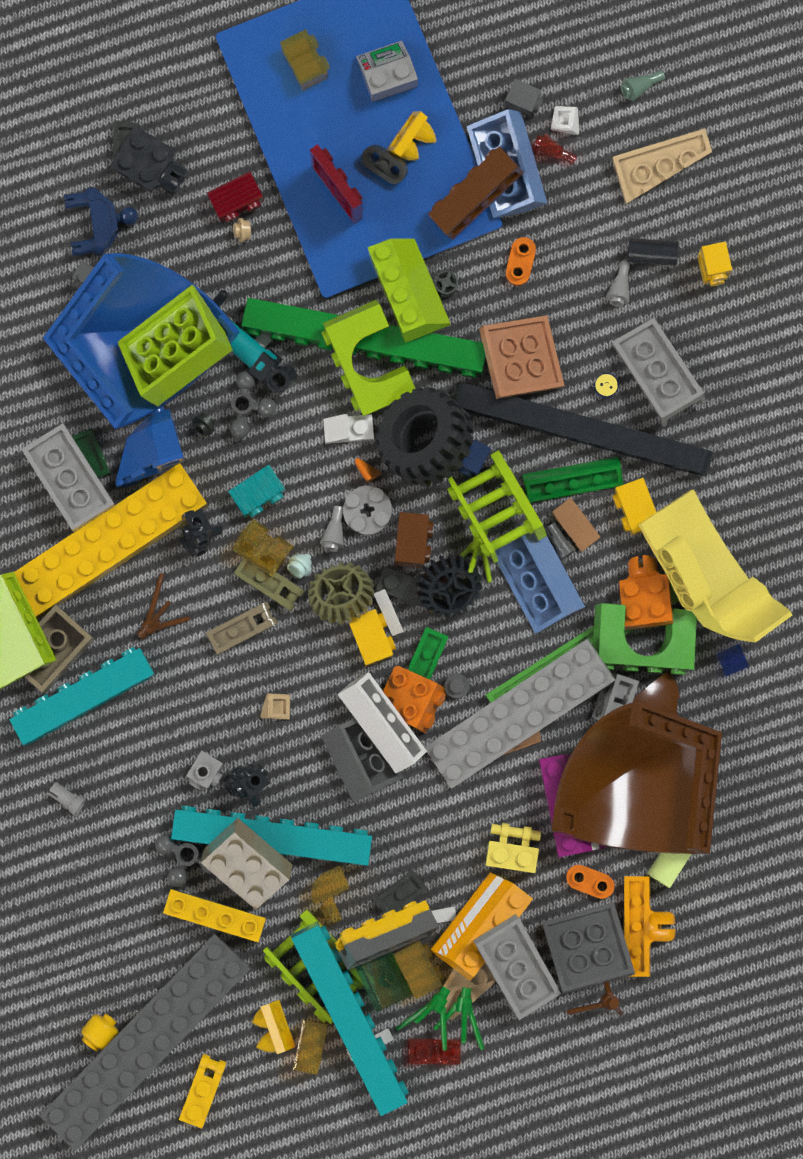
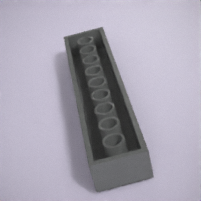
(145, 1042)

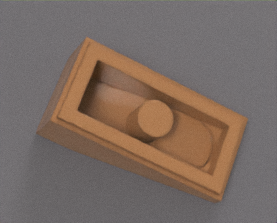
(575, 524)

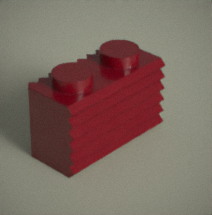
(236, 197)

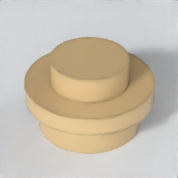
(242, 230)

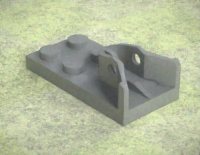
(658, 370)
(68, 477)
(517, 967)

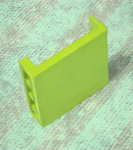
(21, 637)

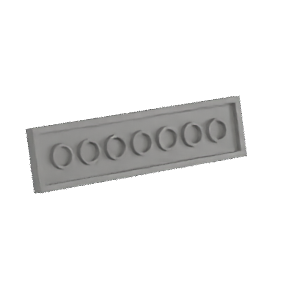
(520, 713)

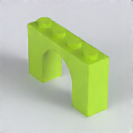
(343, 335)

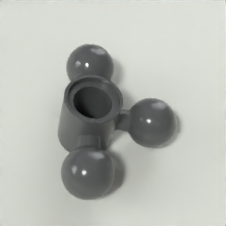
(266, 407)
(178, 876)

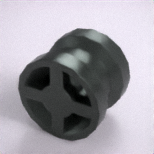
(446, 279)

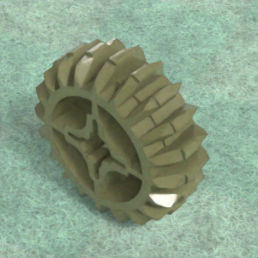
(341, 602)

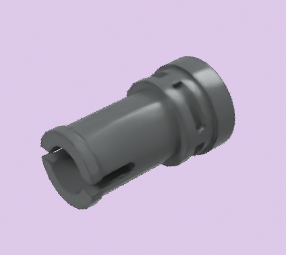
(562, 547)

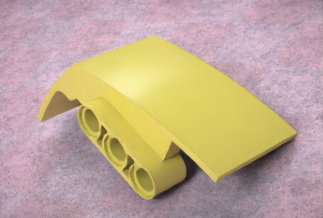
(708, 575)

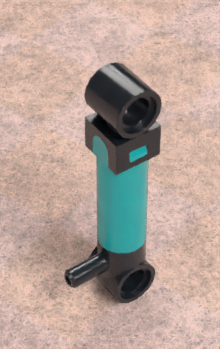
(263, 362)

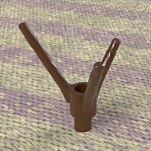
(152, 620)
(607, 1001)

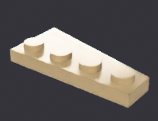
(655, 163)

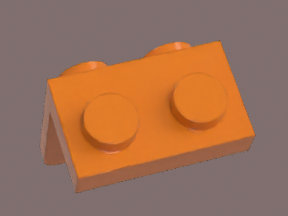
(414, 697)

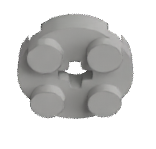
(355, 502)

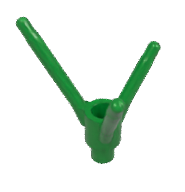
(436, 1004)
(464, 1006)

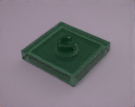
(384, 981)

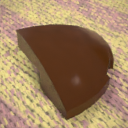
(661, 694)

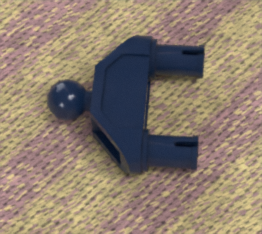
(104, 221)

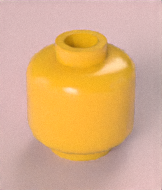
(99, 1031)

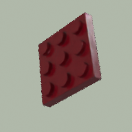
(337, 183)

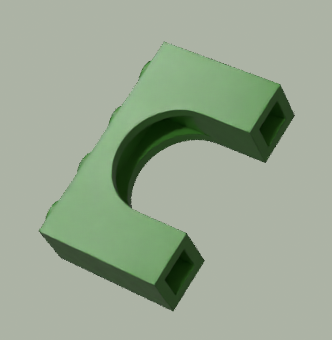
(674, 655)

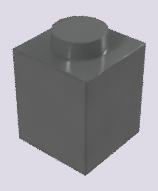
(523, 98)

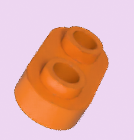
(521, 261)
(590, 881)

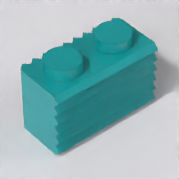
(257, 492)

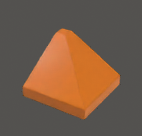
(367, 471)

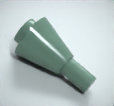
(636, 86)

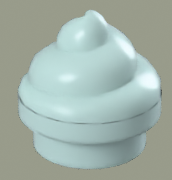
(300, 565)

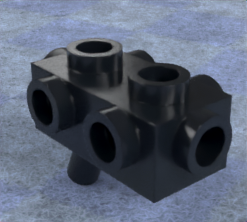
(197, 532)
(247, 782)

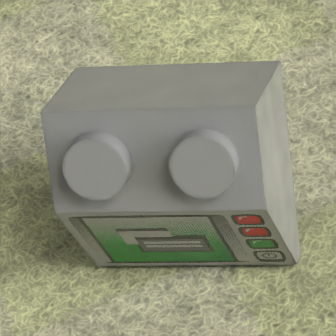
(387, 71)

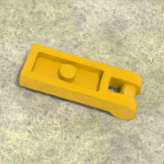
(202, 1092)

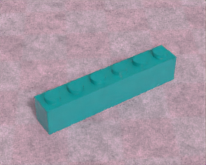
(82, 697)

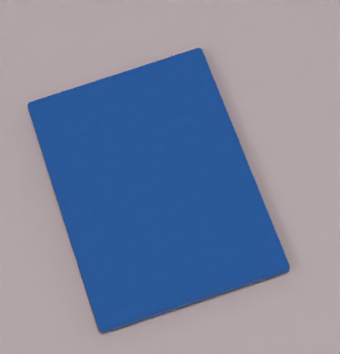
(346, 122)

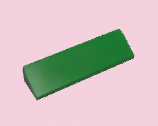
(573, 479)

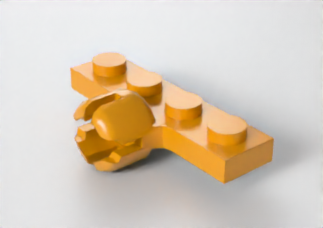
(642, 924)

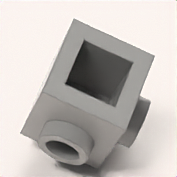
(205, 772)

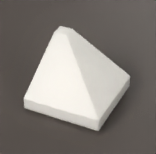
(565, 120)

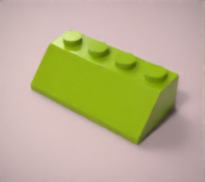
(408, 287)

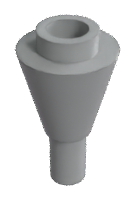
(619, 290)
(333, 535)

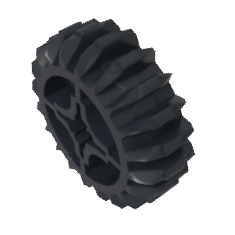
(441, 579)

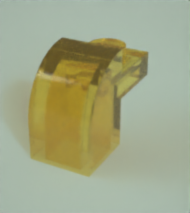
(325, 887)

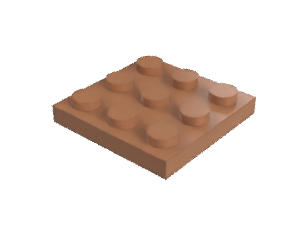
(521, 357)

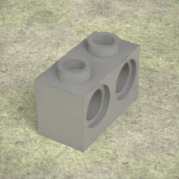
(615, 695)

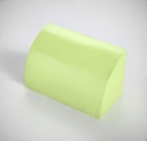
(667, 867)

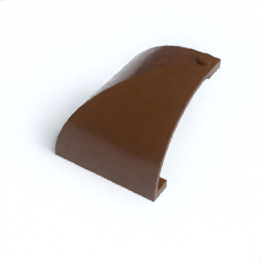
(641, 783)

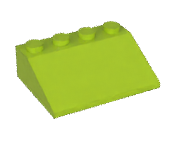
(174, 346)

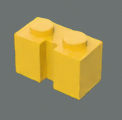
(714, 263)
(635, 504)
(371, 637)

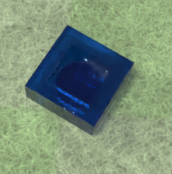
(732, 660)

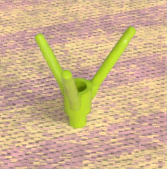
(476, 550)

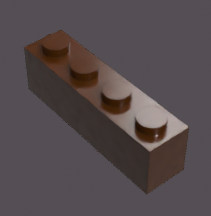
(475, 192)

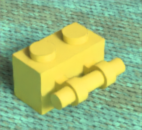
(513, 856)

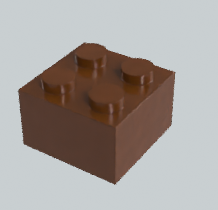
(412, 540)

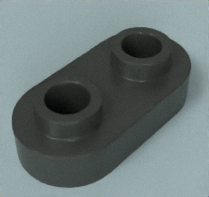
(384, 166)

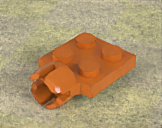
(646, 595)

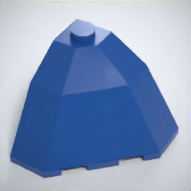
(149, 449)

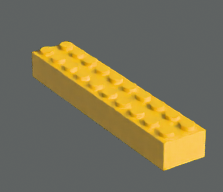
(109, 540)

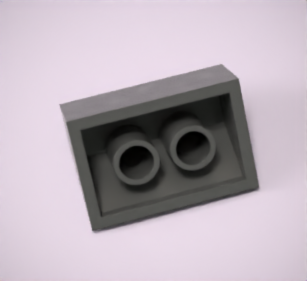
(358, 760)

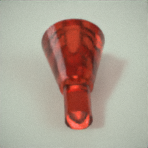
(549, 147)

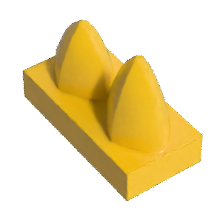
(414, 127)
(279, 1035)

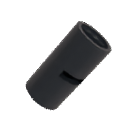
(652, 251)

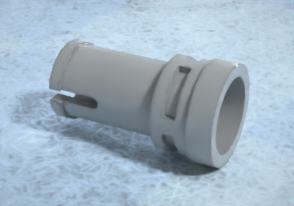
(71, 801)

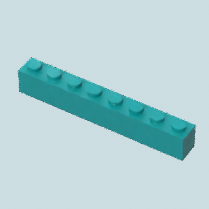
(282, 836)
(349, 1018)

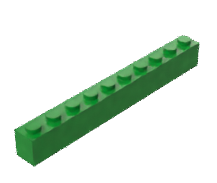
(306, 326)

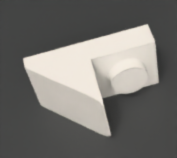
(348, 428)

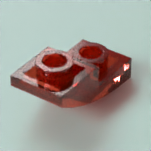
(430, 1052)

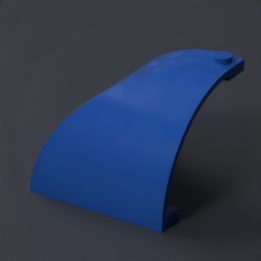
(105, 308)

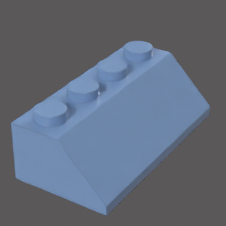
(509, 132)
(538, 581)

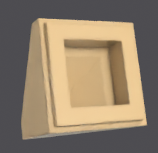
(276, 707)

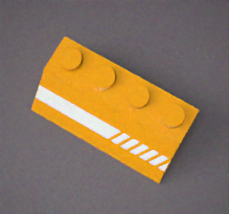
(488, 907)

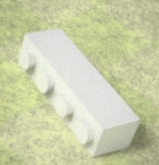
(382, 722)

